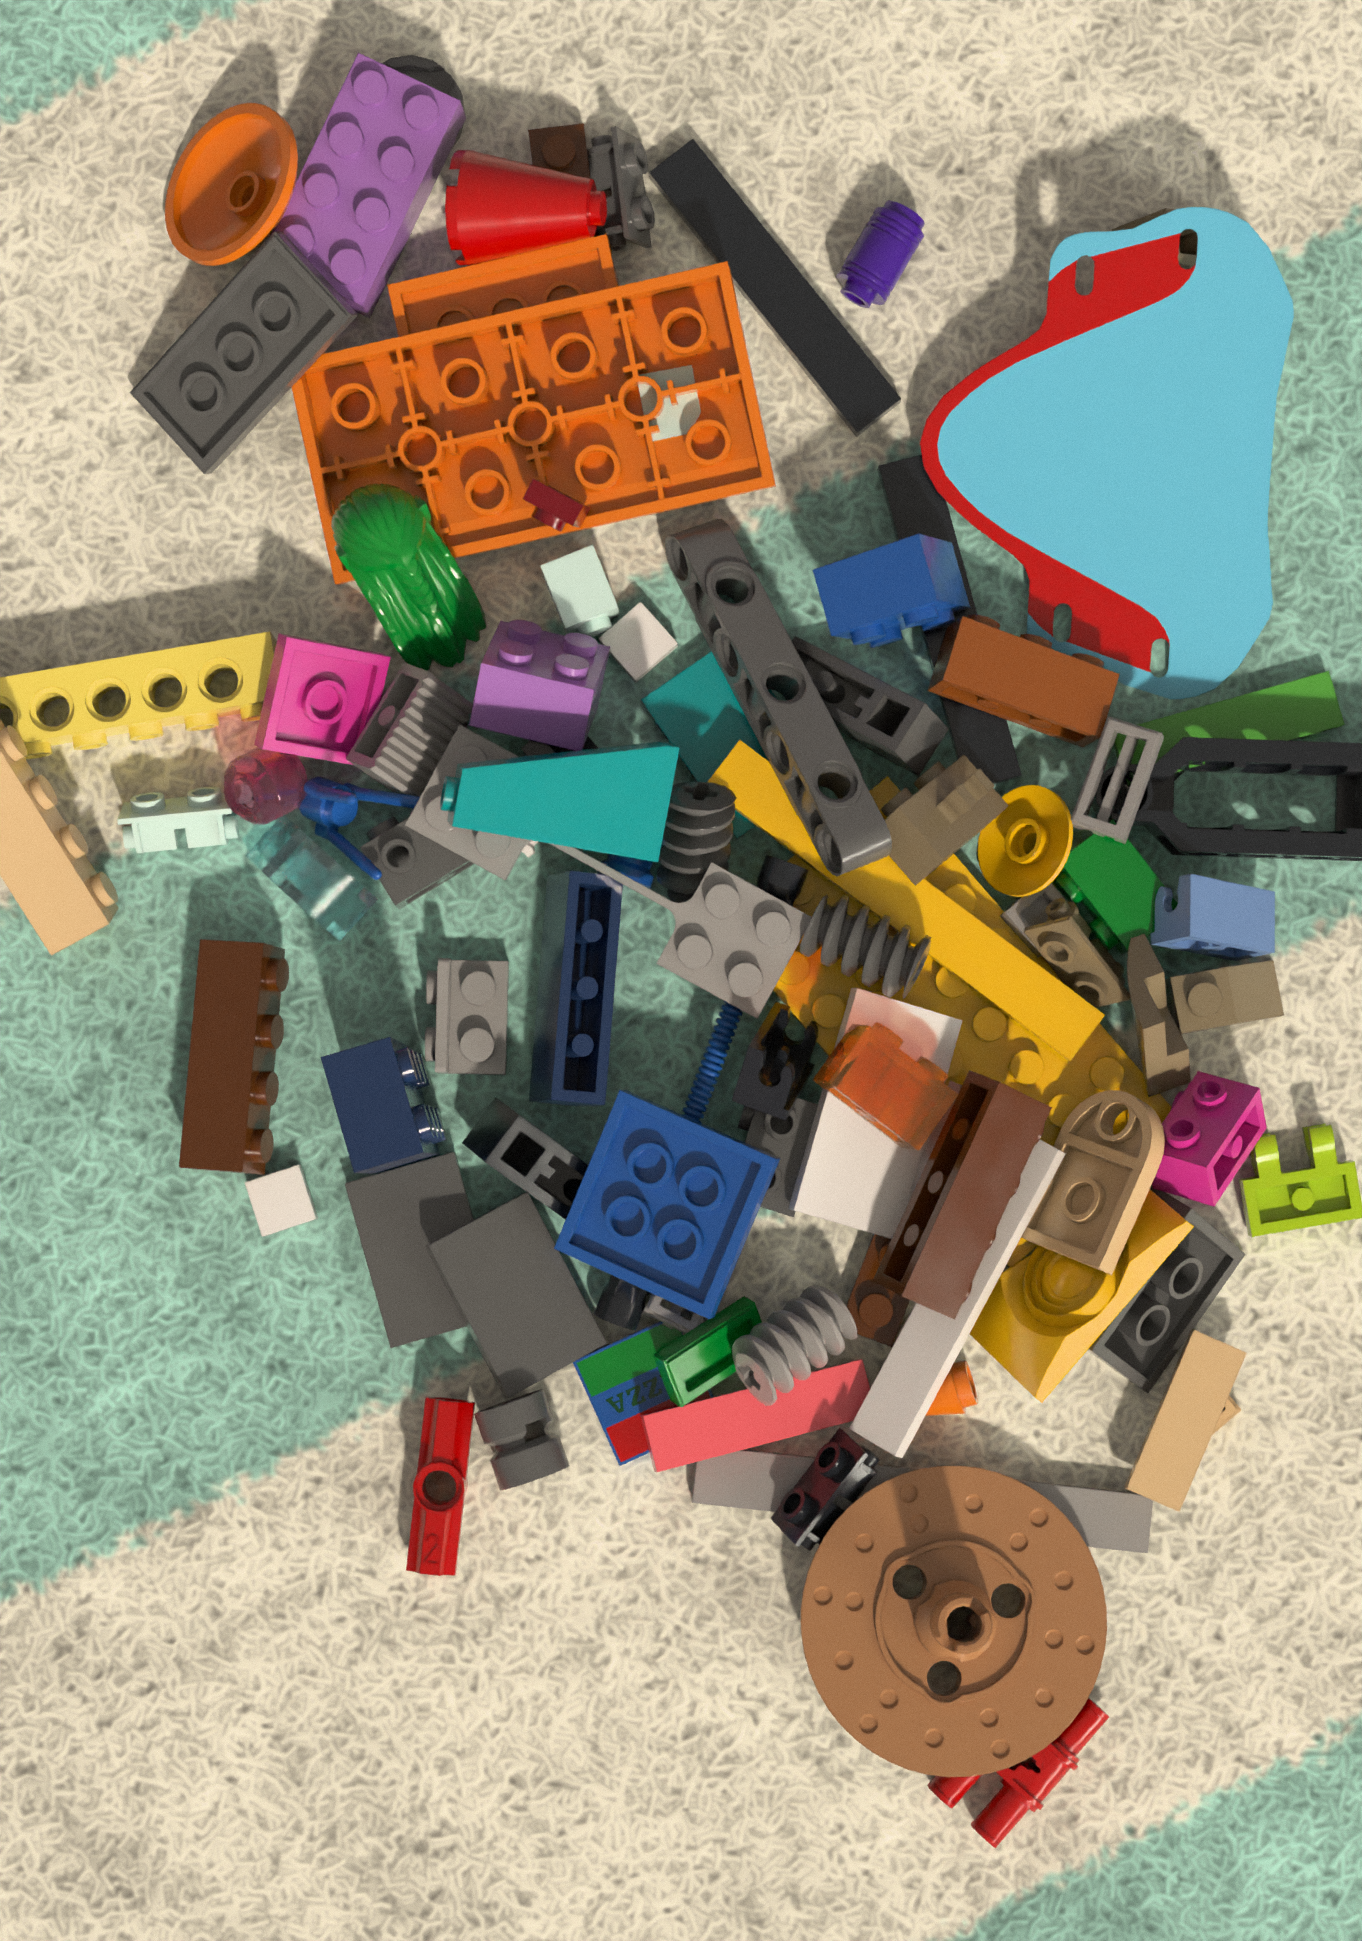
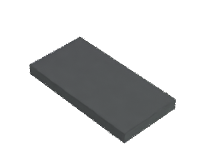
(243, 352)

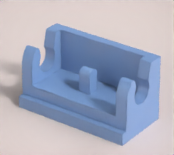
(1216, 919)

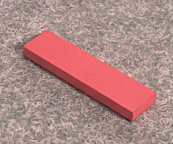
(742, 1422)

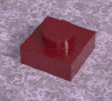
(554, 506)

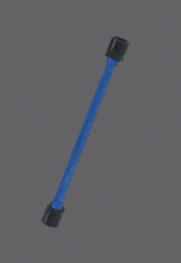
(624, 1302)

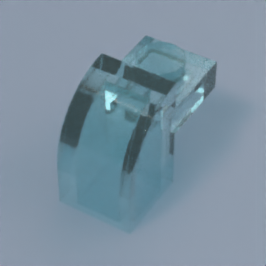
(311, 877)

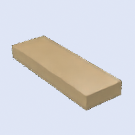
(1185, 1420)

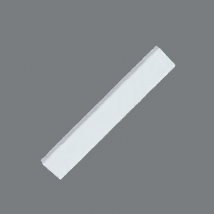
(932, 1340)

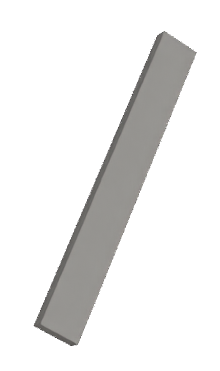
(763, 1478)

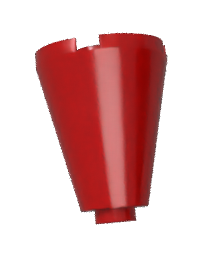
(516, 207)

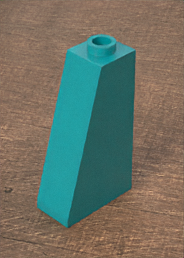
(576, 799)

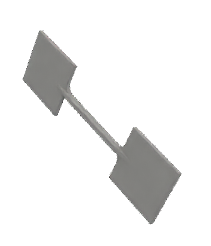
(724, 937)

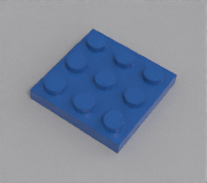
(666, 1203)

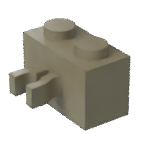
(939, 817)

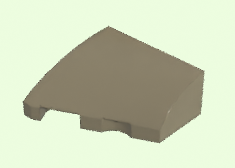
(1160, 1043)

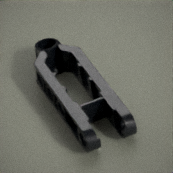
(1250, 757)

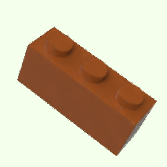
(1024, 680)

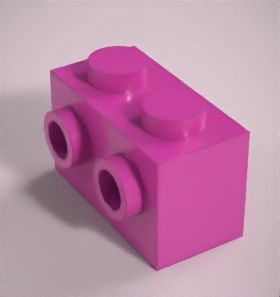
(1208, 1137)

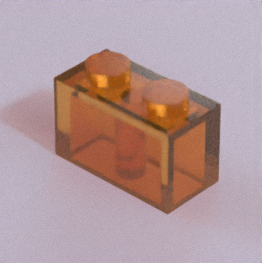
(886, 1084)

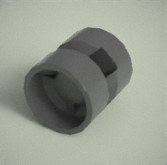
(521, 1440)

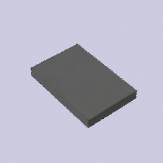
(395, 1221)
(516, 1295)

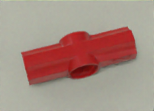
(437, 1523)

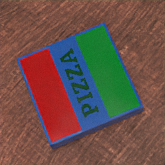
(627, 1384)

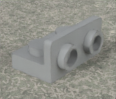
(469, 1017)

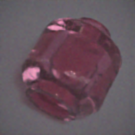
(264, 785)

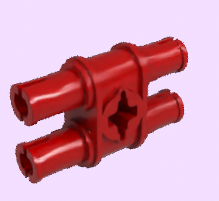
(1025, 1784)

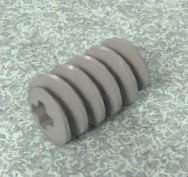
(791, 1342)

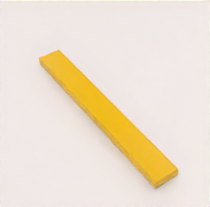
(957, 937)

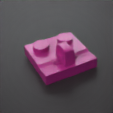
(319, 698)

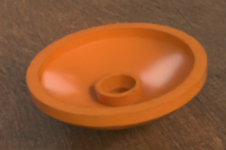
(231, 184)

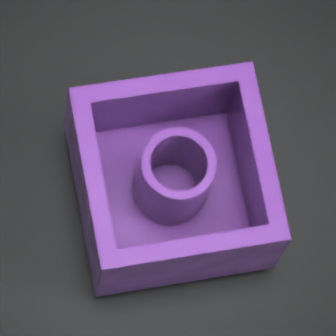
(540, 684)

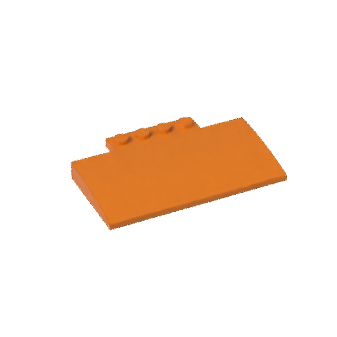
(537, 377)

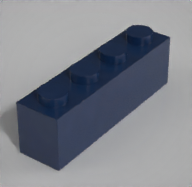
(576, 989)

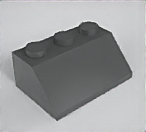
(1170, 1302)

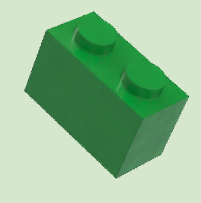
(1114, 889)

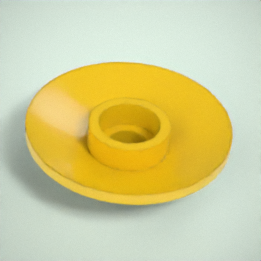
(1026, 841)

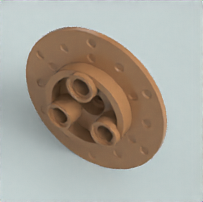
(1015, 1673)

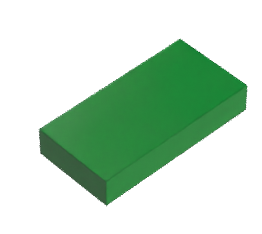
(705, 1353)

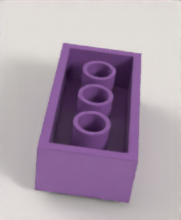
(370, 178)

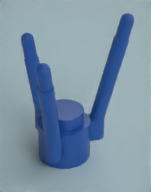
(337, 805)

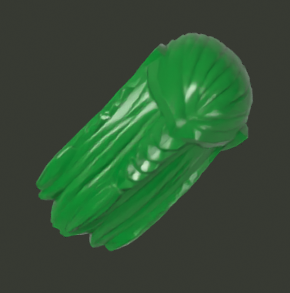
(407, 575)

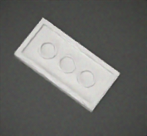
(848, 1165)

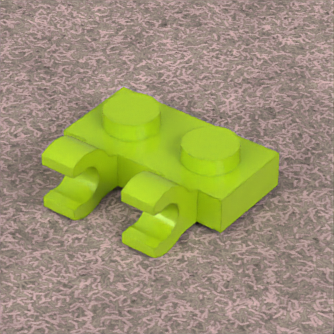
(1299, 1197)

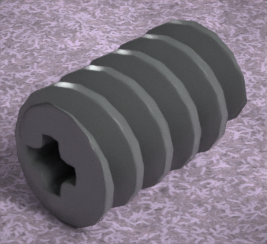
(694, 836)
(865, 946)

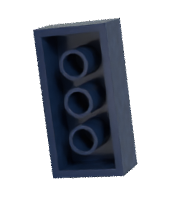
(383, 1105)

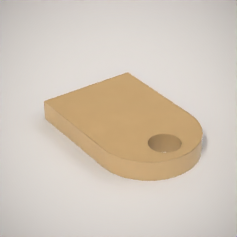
(1099, 1181)

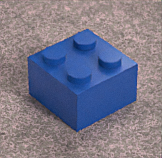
(892, 590)

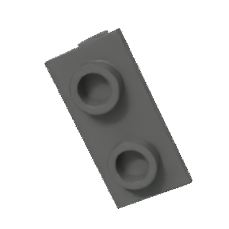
(619, 165)

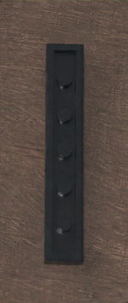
(775, 288)
(920, 509)

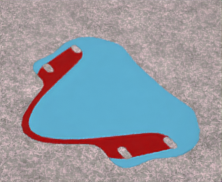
(1134, 448)

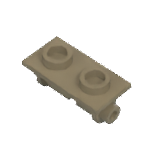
(1076, 960)

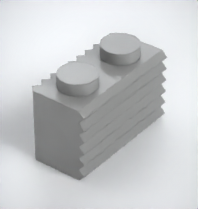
(409, 731)

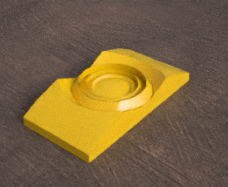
(1055, 1307)

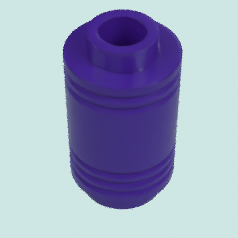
(880, 254)

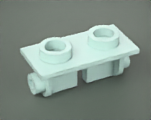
(157, 818)

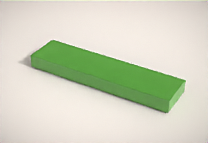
(1272, 713)

